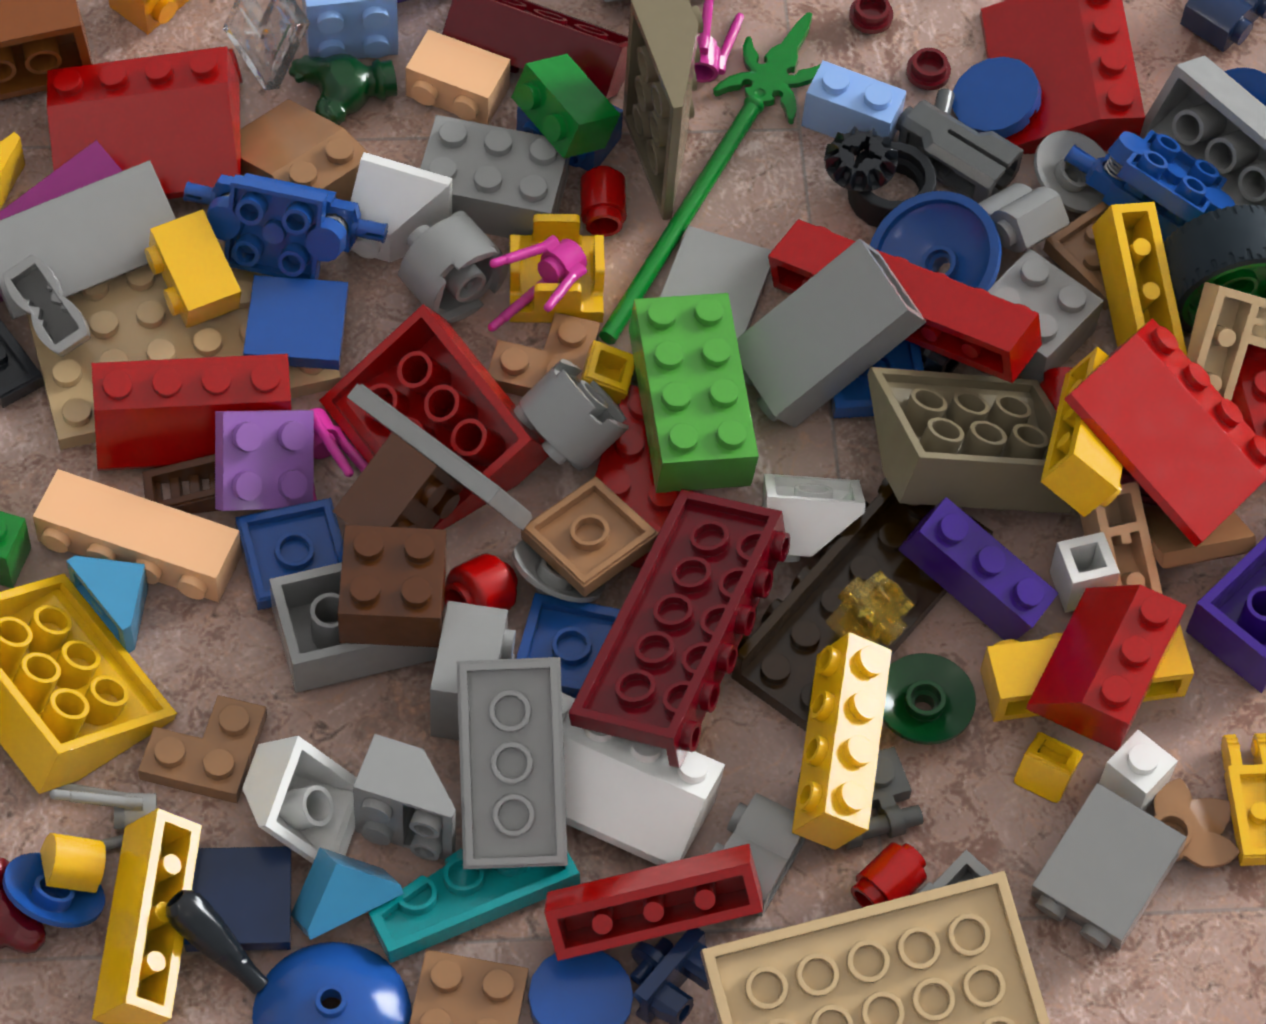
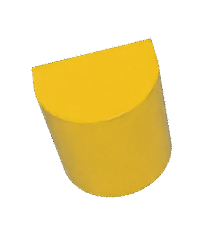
(609, 369)
(73, 862)

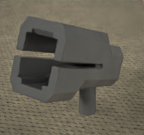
(963, 158)

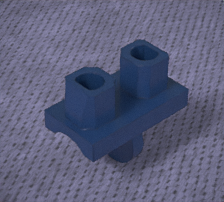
(663, 972)

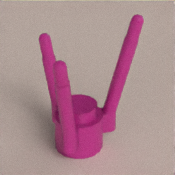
(711, 57)
(560, 263)
(326, 443)

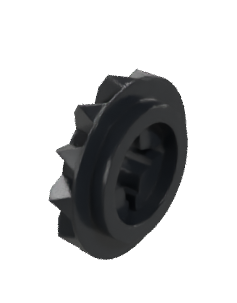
(872, 172)

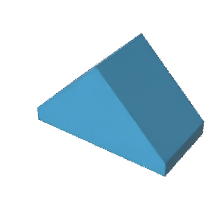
(114, 592)
(339, 891)

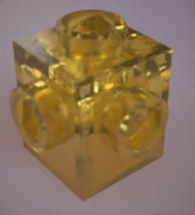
(871, 610)

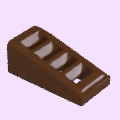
(193, 471)

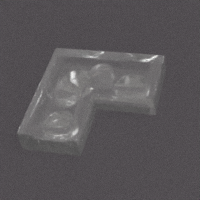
(267, 38)

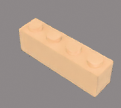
(120, 526)

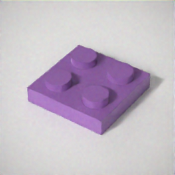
(263, 459)

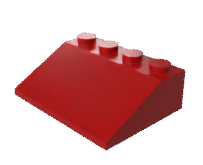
(1080, 62)
(153, 108)
(447, 393)
(1172, 430)

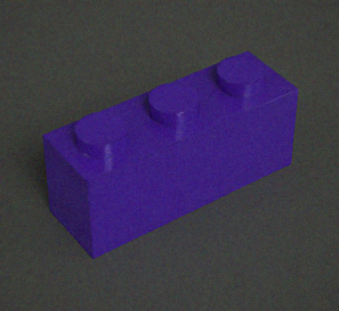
(978, 571)

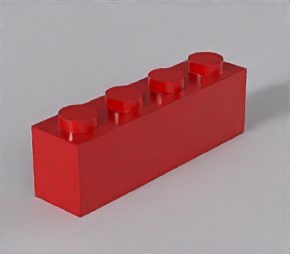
(653, 902)

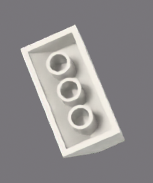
(632, 794)

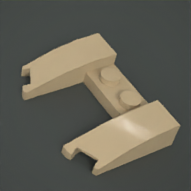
(1221, 333)

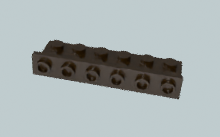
(782, 653)

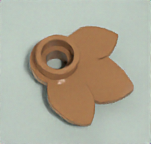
(1200, 821)

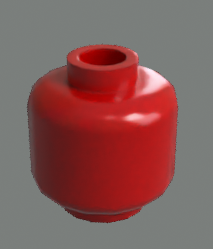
(482, 582)

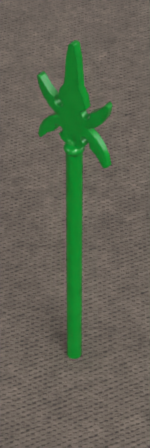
(766, 82)

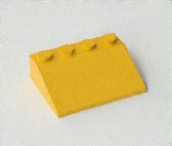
(68, 686)

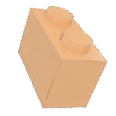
(457, 77)

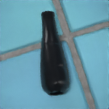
(206, 930)

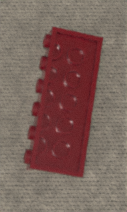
(682, 623)

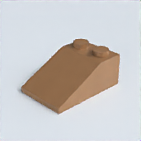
(301, 149)

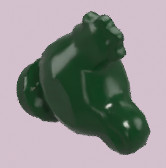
(344, 83)

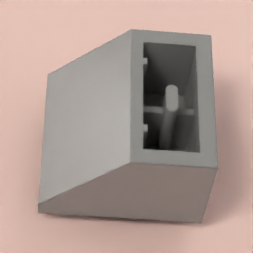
(403, 801)

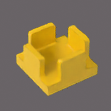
(584, 296)

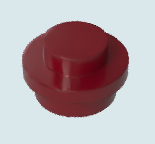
(871, 15)
(928, 69)

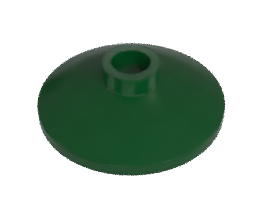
(935, 682)

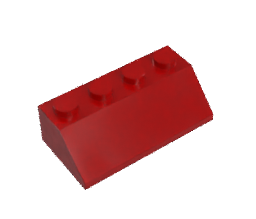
(167, 407)

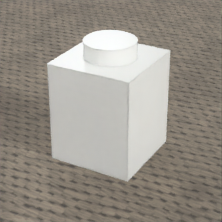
(1082, 565)
(1138, 770)

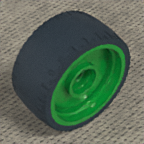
(1218, 249)

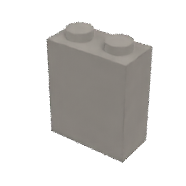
(1107, 868)

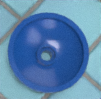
(942, 230)
(354, 975)

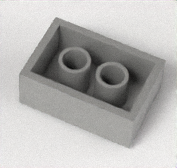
(497, 173)
(309, 633)

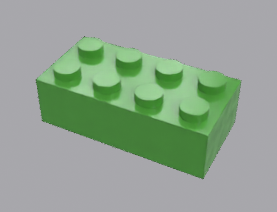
(692, 392)

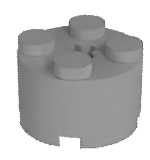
(451, 266)
(572, 416)

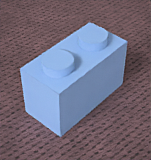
(848, 99)

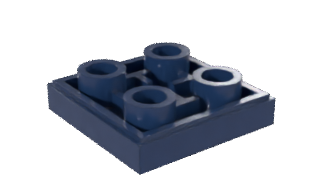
(249, 893)

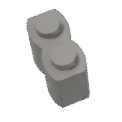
(1025, 215)
(40, 295)
(773, 845)

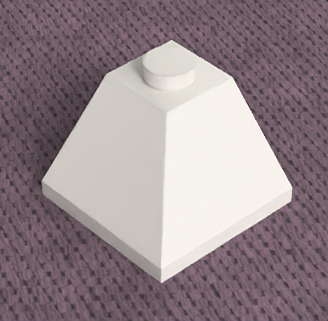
(402, 199)
(813, 509)
(301, 797)

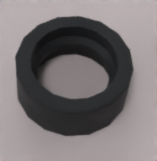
(910, 163)

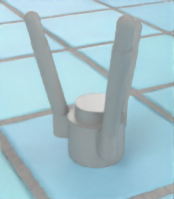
(127, 806)

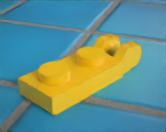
(1247, 797)

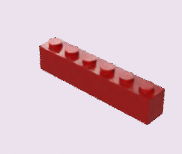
(959, 319)

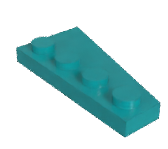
(459, 901)

